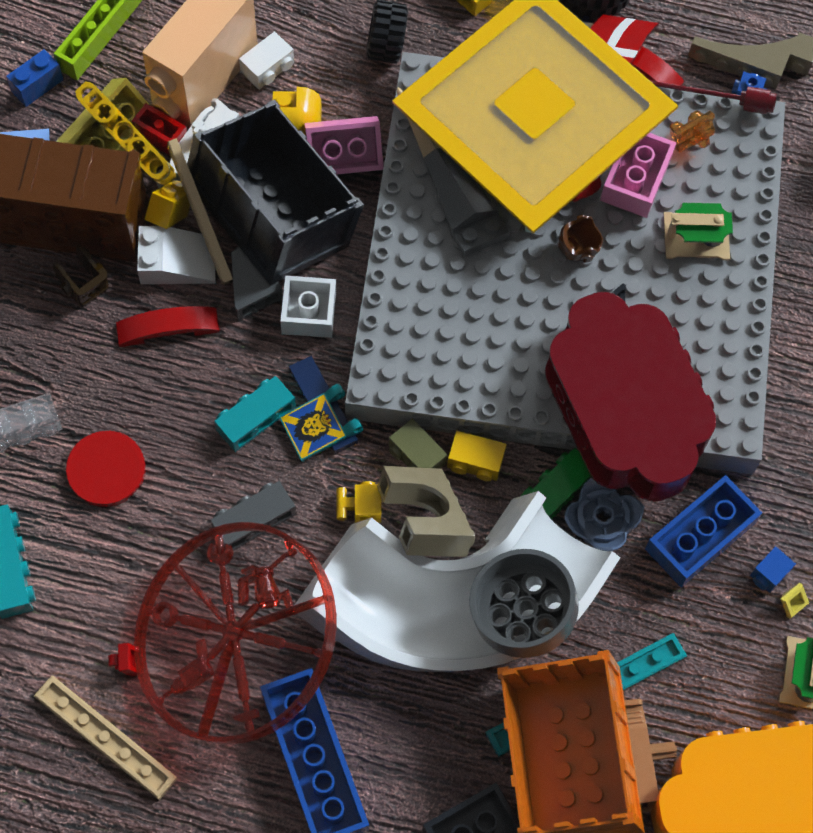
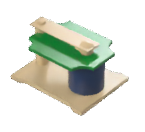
(698, 231)
(798, 673)

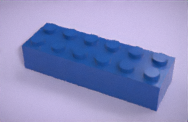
(315, 759)

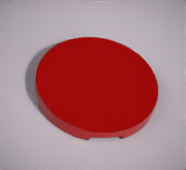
(105, 468)

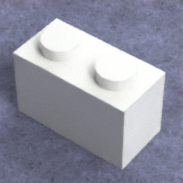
(266, 60)

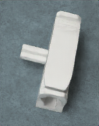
(208, 118)

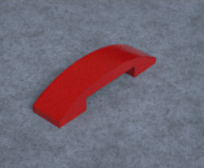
(655, 68)
(167, 322)

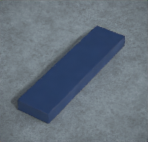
(312, 385)

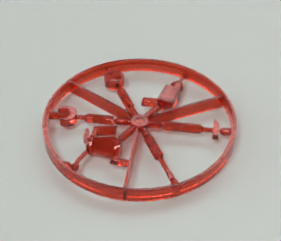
(267, 596)

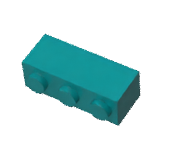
(254, 413)

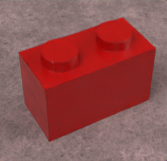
(158, 127)

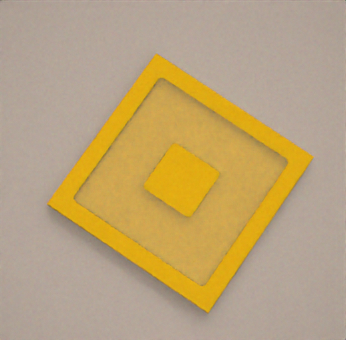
(534, 107)

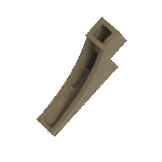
(763, 59)

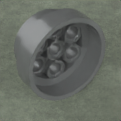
(517, 573)

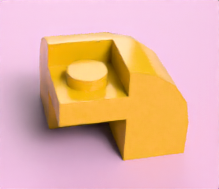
(300, 106)

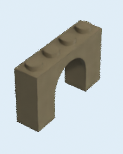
(428, 488)

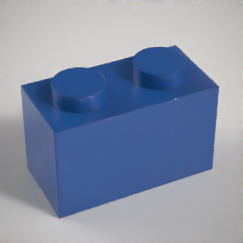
(34, 77)

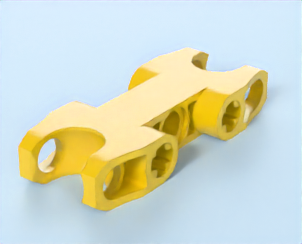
(115, 123)

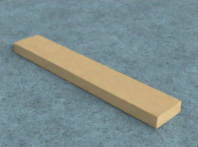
(199, 211)
(105, 737)

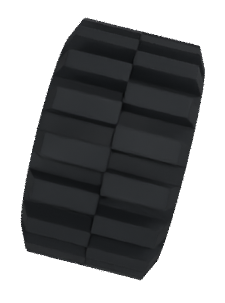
(387, 31)

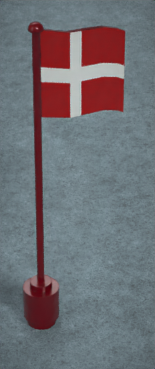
(627, 38)

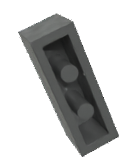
(267, 507)

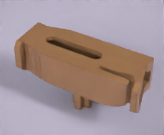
(645, 753)

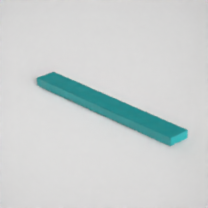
(633, 671)

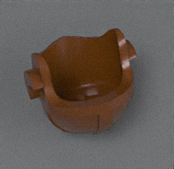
(580, 239)

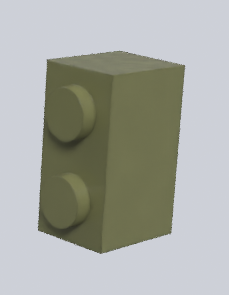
(416, 447)

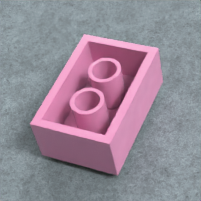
(348, 143)
(638, 175)

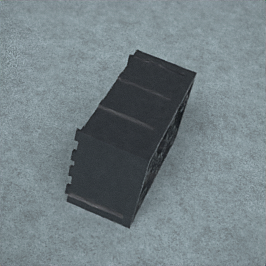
(273, 192)

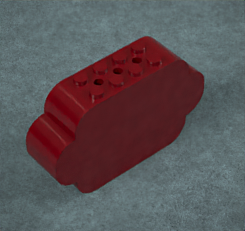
(630, 396)

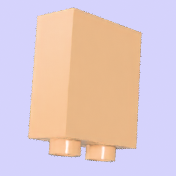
(198, 55)

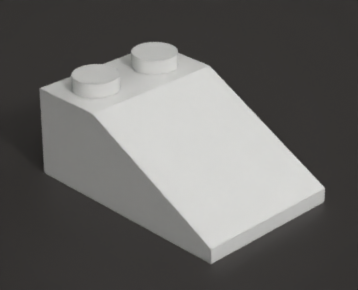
(173, 257)

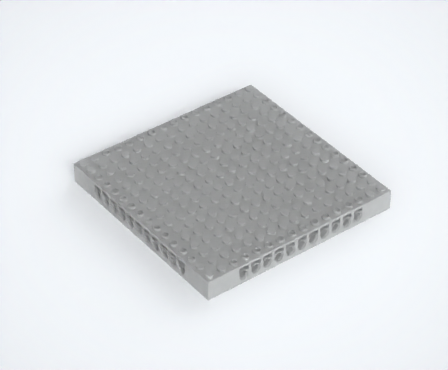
(472, 334)

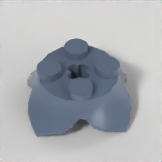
(622, 511)

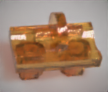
(695, 132)

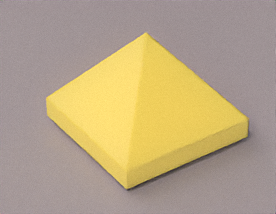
(794, 600)

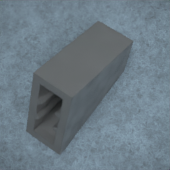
(250, 287)

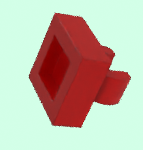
(124, 660)

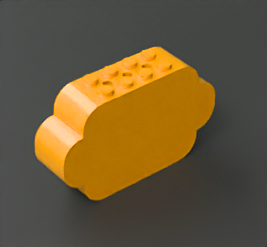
(741, 783)

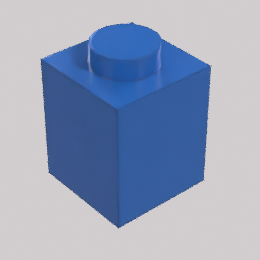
(772, 570)

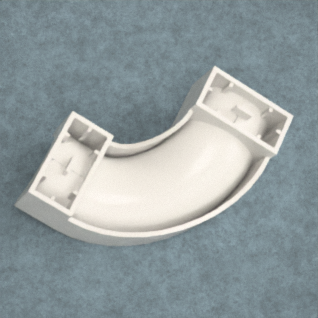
(417, 608)

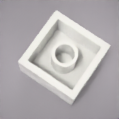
(308, 306)

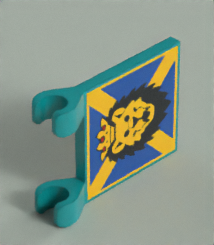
(316, 426)

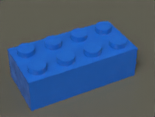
(703, 531)

